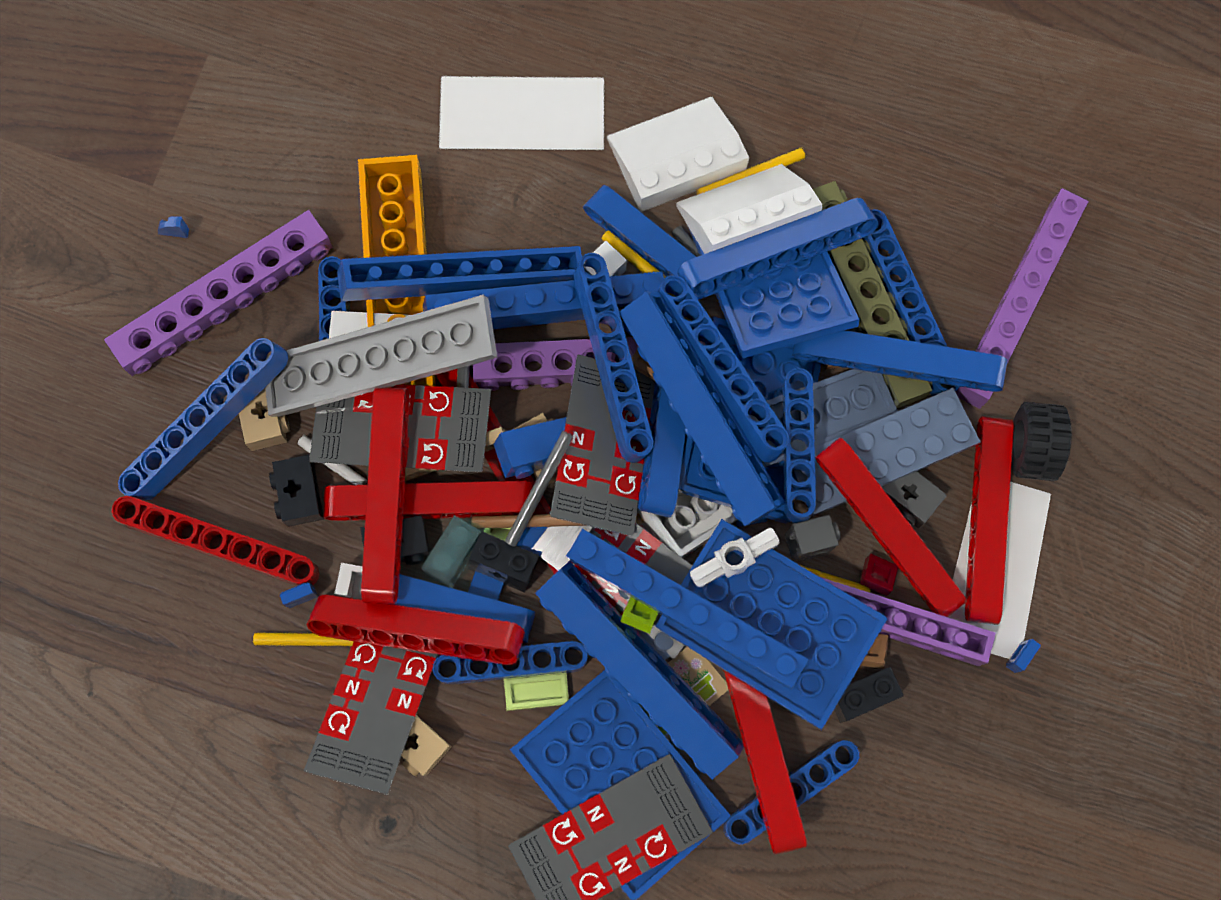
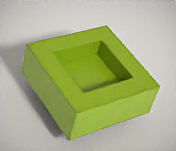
(639, 615)

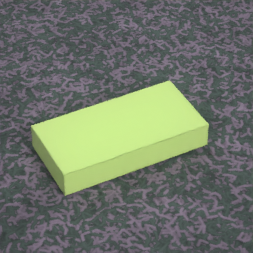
(536, 691)

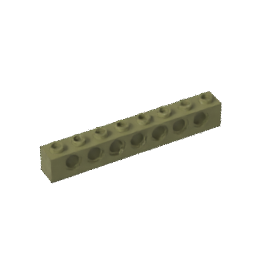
(902, 390)

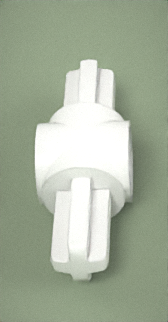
(750, 549)

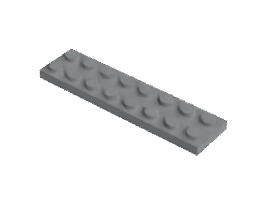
(383, 356)

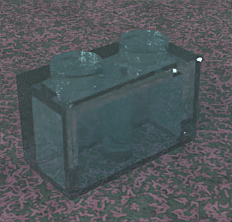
(451, 552)

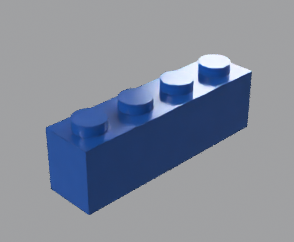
(527, 448)

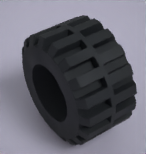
(1041, 441)

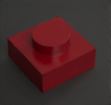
(878, 574)

